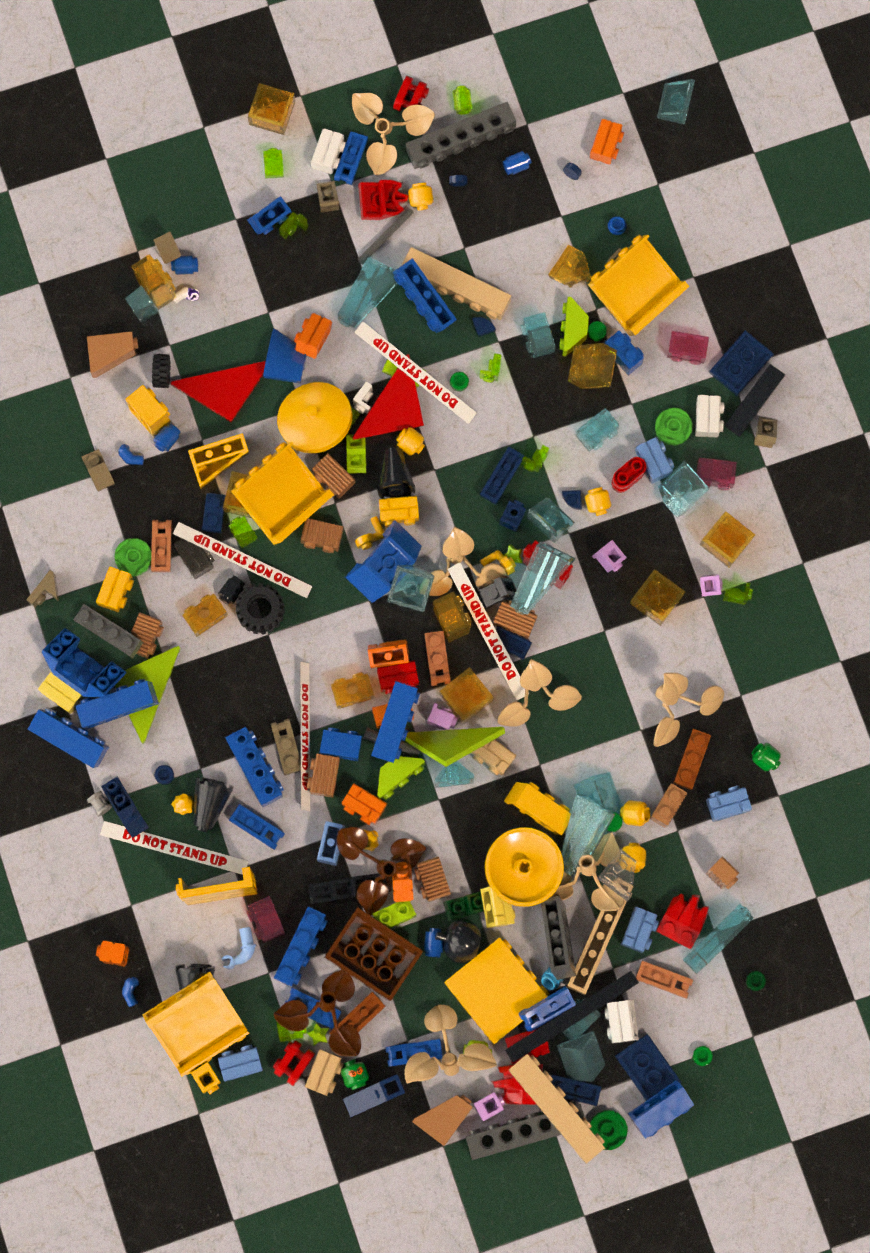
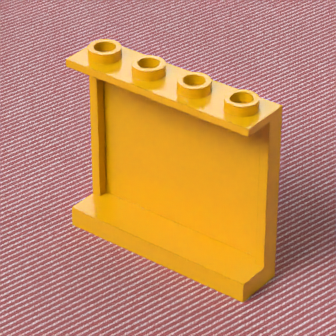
(637, 285)
(280, 493)
(218, 892)
(496, 989)
(196, 1024)

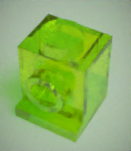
(285, 1036)

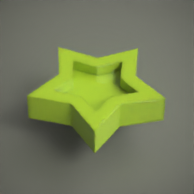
(514, 554)
(318, 1034)

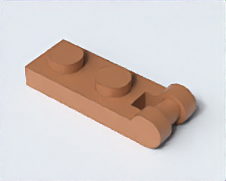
(161, 546)
(437, 657)
(663, 979)

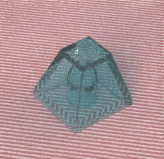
(682, 489)

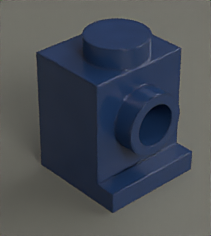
(513, 522)

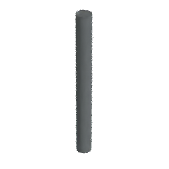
(384, 237)

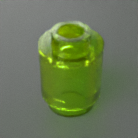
(462, 100)

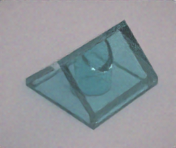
(676, 101)
(550, 519)
(411, 587)
(454, 775)
(601, 790)
(582, 1057)

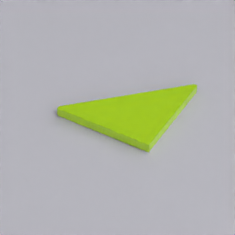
(156, 671)
(452, 745)

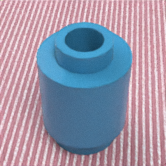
(549, 981)

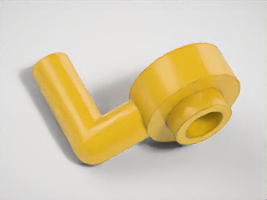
(365, 541)
(507, 563)

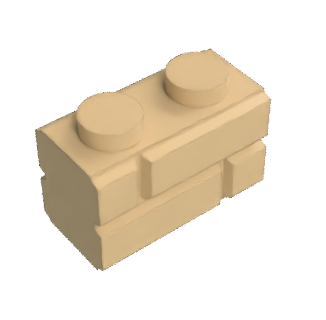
(495, 756)
(323, 1073)

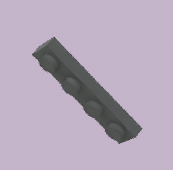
(108, 631)

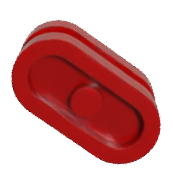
(420, 92)
(628, 474)
(282, 1065)

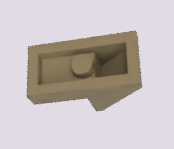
(328, 196)
(166, 248)
(766, 432)
(98, 470)
(47, 586)

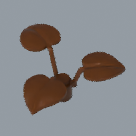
(374, 894)
(337, 987)

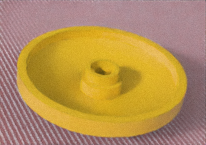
(314, 417)
(524, 867)

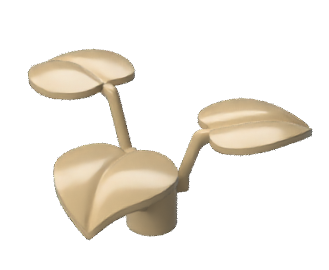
(383, 156)
(455, 548)
(532, 679)
(669, 692)
(603, 897)
(422, 1067)

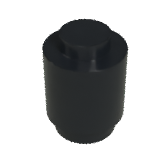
(231, 590)

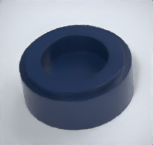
(572, 171)
(458, 180)
(164, 774)

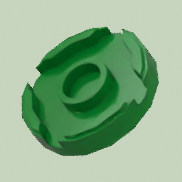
(610, 1127)

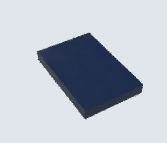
(741, 363)
(646, 1067)

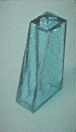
(369, 289)
(542, 572)
(584, 831)
(718, 938)

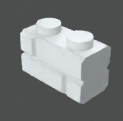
(328, 151)
(708, 416)
(621, 1021)

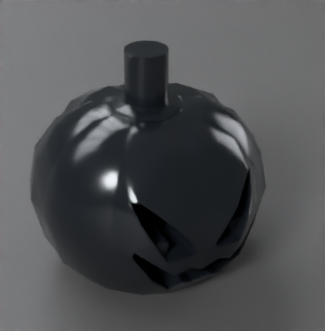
(460, 940)

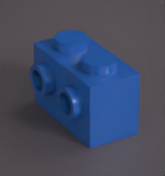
(269, 215)
(627, 355)
(340, 744)

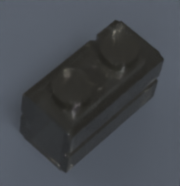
(194, 558)

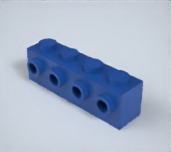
(424, 296)
(117, 704)
(394, 721)
(68, 737)
(254, 767)
(300, 946)

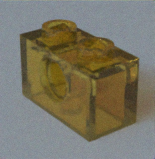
(200, 625)
(363, 694)

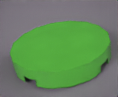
(673, 426)
(133, 556)

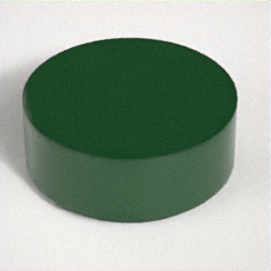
(755, 981)

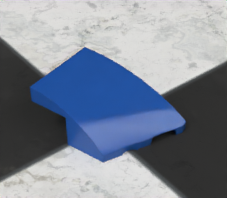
(283, 360)

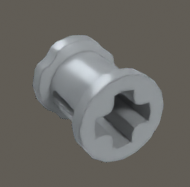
(99, 803)

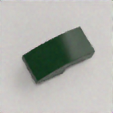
(464, 906)

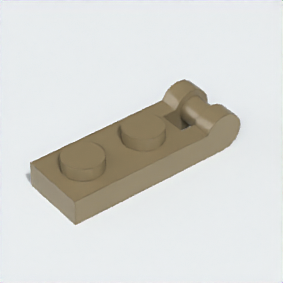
(287, 747)

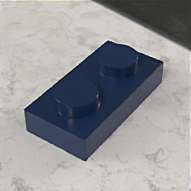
(213, 513)

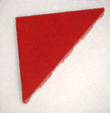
(223, 390)
(394, 409)

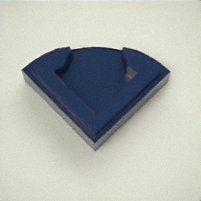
(483, 326)
(573, 499)

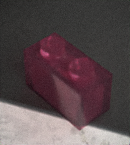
(687, 347)
(717, 473)
(266, 920)

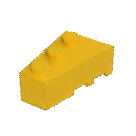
(217, 457)
(539, 807)

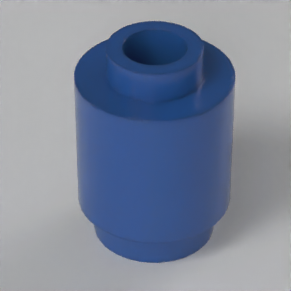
(516, 163)
(185, 265)
(166, 437)
(433, 947)

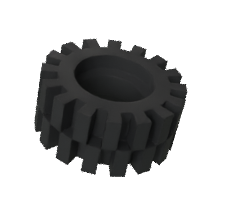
(161, 370)

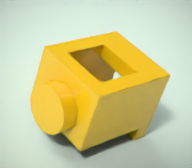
(199, 1075)

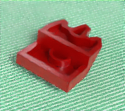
(380, 199)
(683, 920)
(513, 1091)

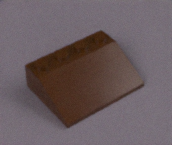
(373, 954)

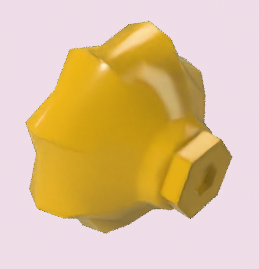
(183, 804)
(372, 840)

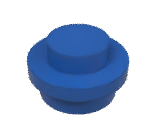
(617, 225)

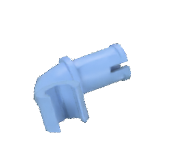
(247, 949)

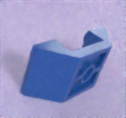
(377, 572)
(78, 668)

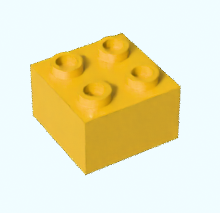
(148, 410)

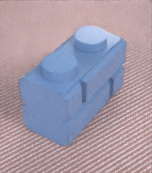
(657, 463)
(728, 804)
(328, 849)
(639, 930)
(240, 1064)

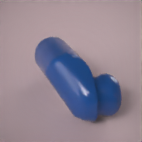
(128, 457)
(128, 990)

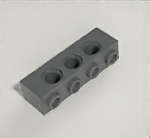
(558, 938)

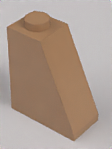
(110, 351)
(445, 1118)

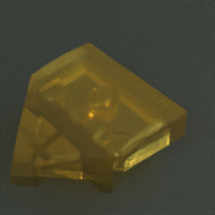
(571, 268)

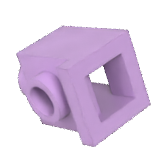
(610, 557)
(711, 585)
(442, 718)
(481, 1107)

